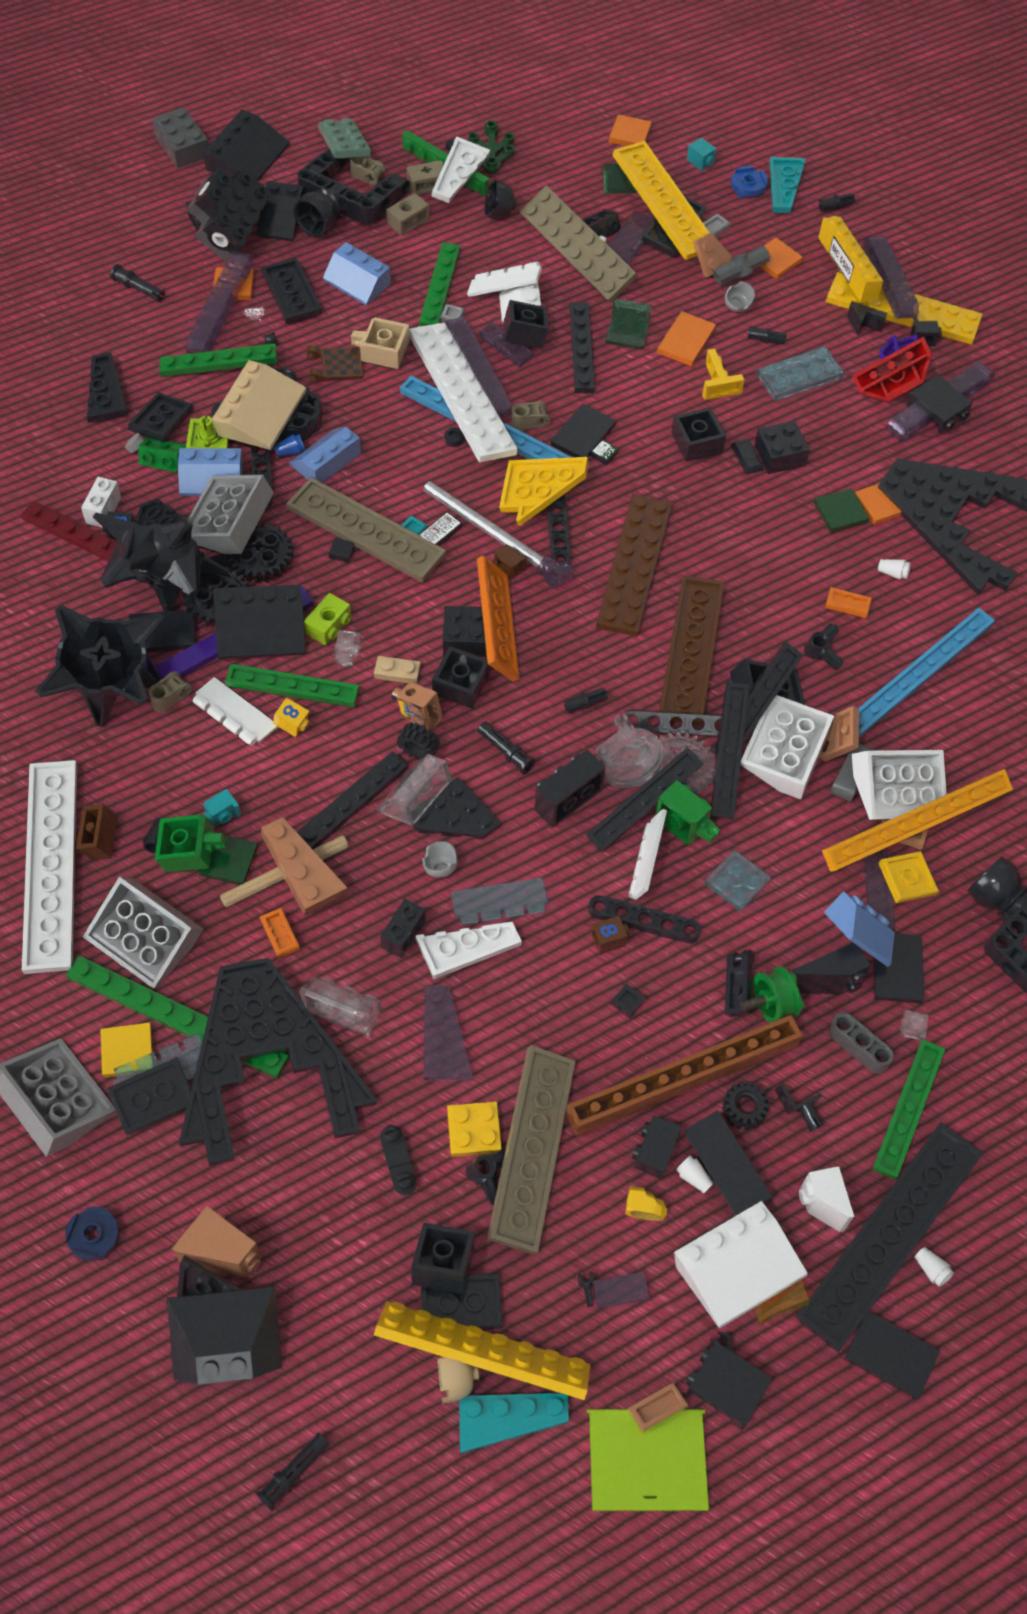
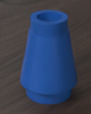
(289, 446)

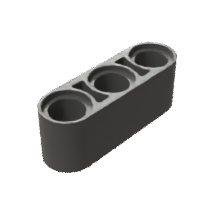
(845, 784)
(863, 1054)

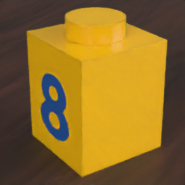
(291, 717)

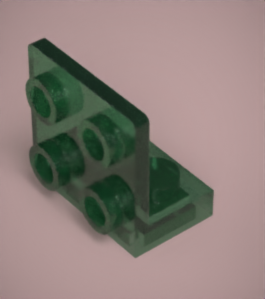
(629, 324)

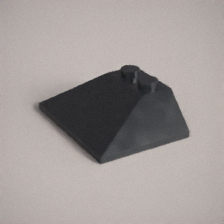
(224, 1335)

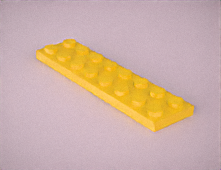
(661, 196)
(954, 321)
(484, 1349)

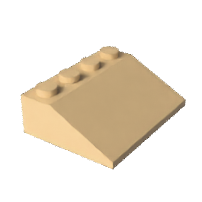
(258, 406)

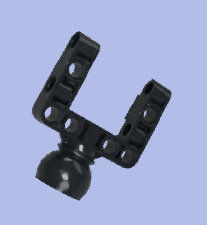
(327, 198)
(1002, 890)

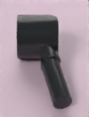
(587, 1288)
(725, 1342)

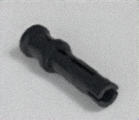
(130, 280)
(512, 752)
(318, 1445)

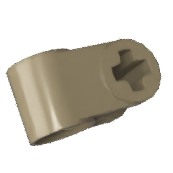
(364, 169)
(528, 415)
(171, 689)

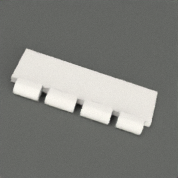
(505, 279)
(235, 712)
(647, 855)

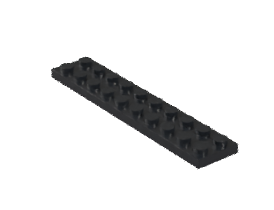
(888, 1237)

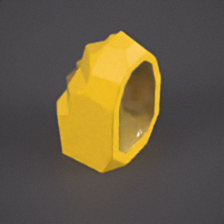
(644, 1205)

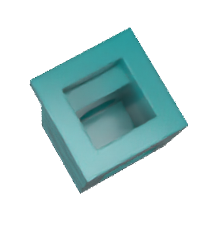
(221, 808)

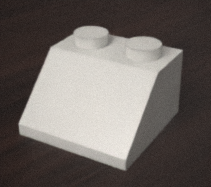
(526, 294)
(827, 1198)

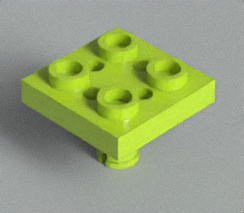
(203, 434)

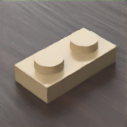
(397, 670)

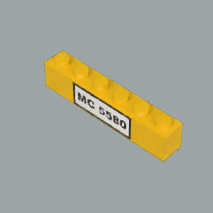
(850, 259)

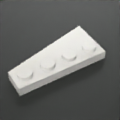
(458, 168)
(460, 949)

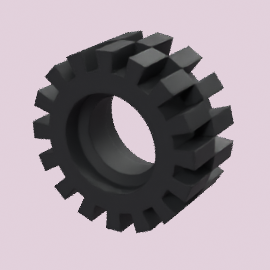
(418, 741)
(742, 1119)

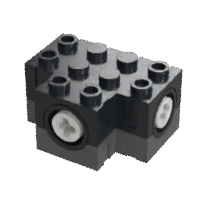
(227, 210)

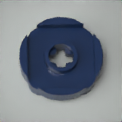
(87, 1220)

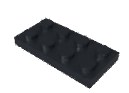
(658, 238)
(291, 290)

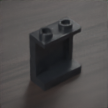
(941, 402)
(728, 1384)

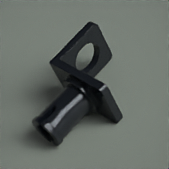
(805, 1108)

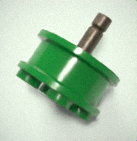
(775, 995)

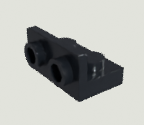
(604, 222)

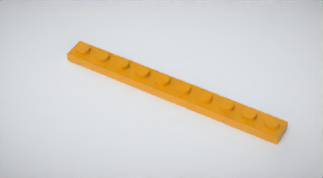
(916, 820)

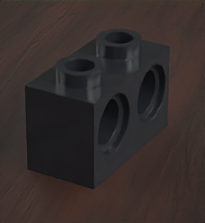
(403, 928)

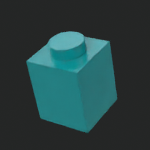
(701, 154)

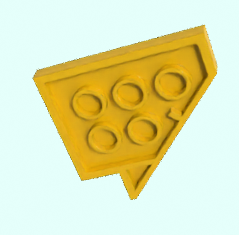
(539, 482)

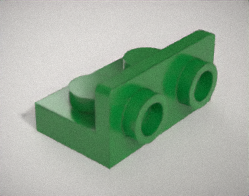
(159, 454)

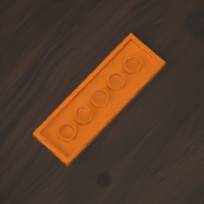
(497, 619)

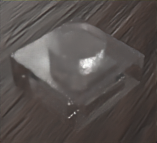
(254, 313)
(914, 1025)

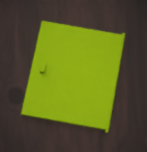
(648, 1468)

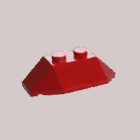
(896, 372)

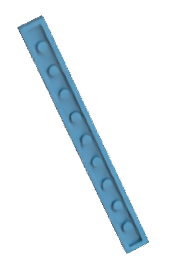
(432, 398)
(923, 669)

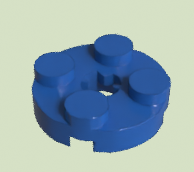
(755, 186)

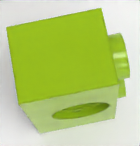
(327, 619)

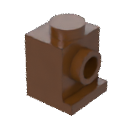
(510, 561)

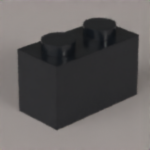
(657, 1146)

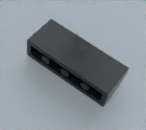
(727, 1163)

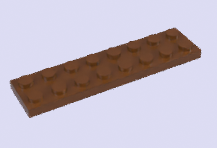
(634, 565)
(692, 647)

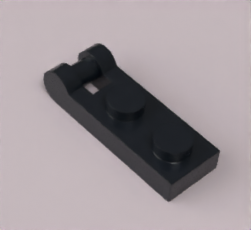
(738, 982)

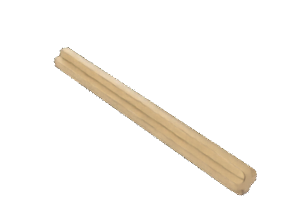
(274, 875)

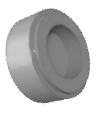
(134, 442)

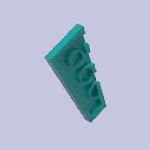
(784, 181)
(507, 1417)

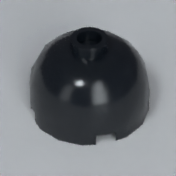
(500, 201)

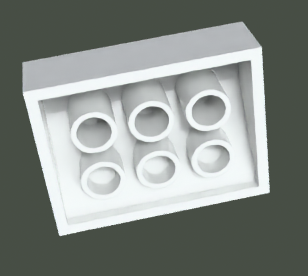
(787, 745)
(898, 780)
(739, 1264)

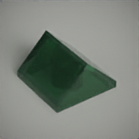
(615, 180)

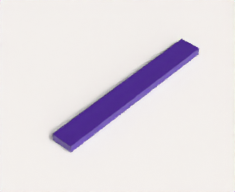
(204, 651)

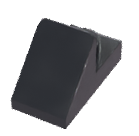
(862, 315)

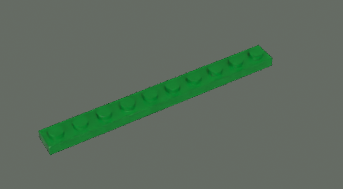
(158, 1008)

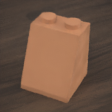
(218, 1246)

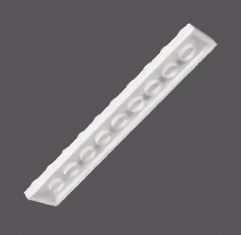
(462, 392)
(50, 868)

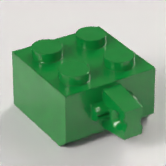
(686, 814)
(186, 843)

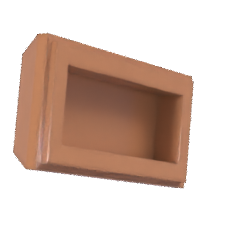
(657, 1407)

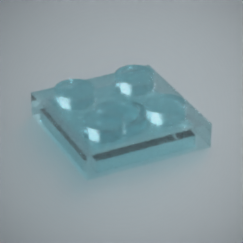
(737, 880)

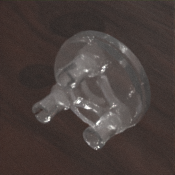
(630, 755)

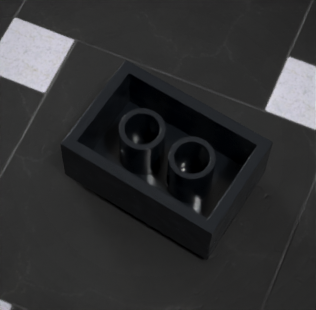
(569, 788)

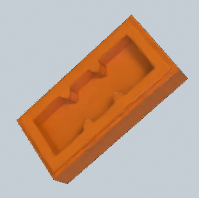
(848, 602)
(279, 933)

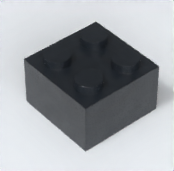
(526, 324)
(698, 434)
(781, 447)
(464, 630)
(460, 677)
(443, 1258)

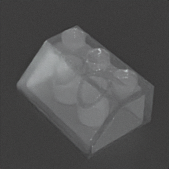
(416, 790)
(341, 1004)

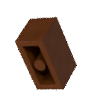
(97, 832)

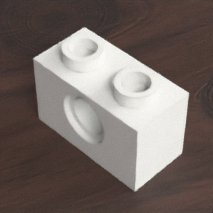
(102, 498)

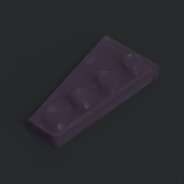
(443, 1042)

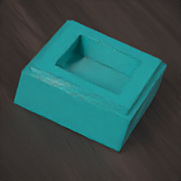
(414, 525)

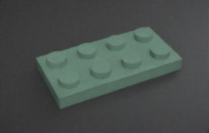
(344, 138)

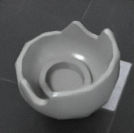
(740, 297)
(440, 859)

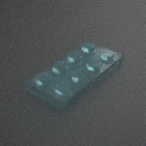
(800, 373)

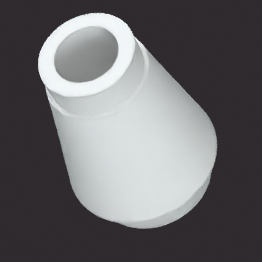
(895, 568)
(695, 1174)
(934, 1267)

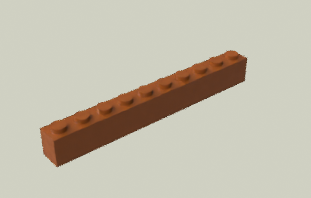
(683, 1075)

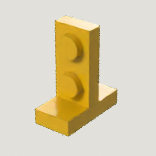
(721, 384)

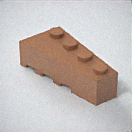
(303, 870)

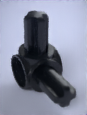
(822, 640)
(490, 1164)

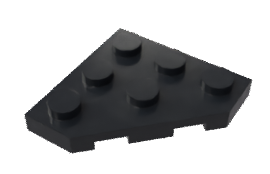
(158, 513)
(457, 813)

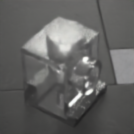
(347, 647)

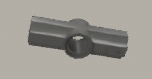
(741, 265)

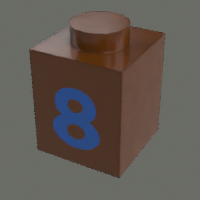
(609, 934)

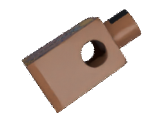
(419, 705)

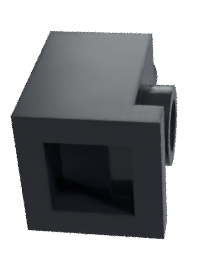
(926, 329)

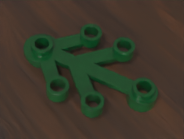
(492, 164)

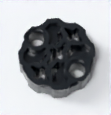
(305, 418)

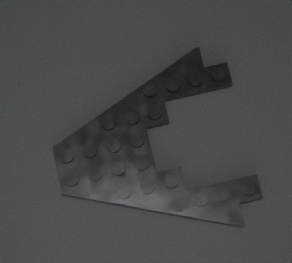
(932, 499)
(254, 1017)

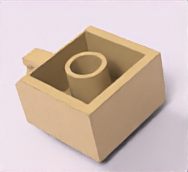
(383, 342)

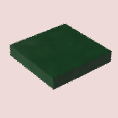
(841, 510)
(232, 862)

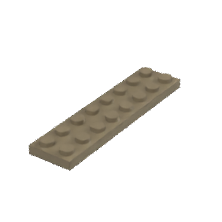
(578, 244)
(366, 529)
(531, 1150)

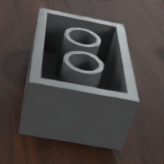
(180, 137)

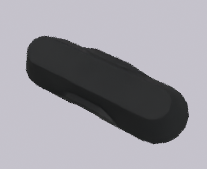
(398, 1160)

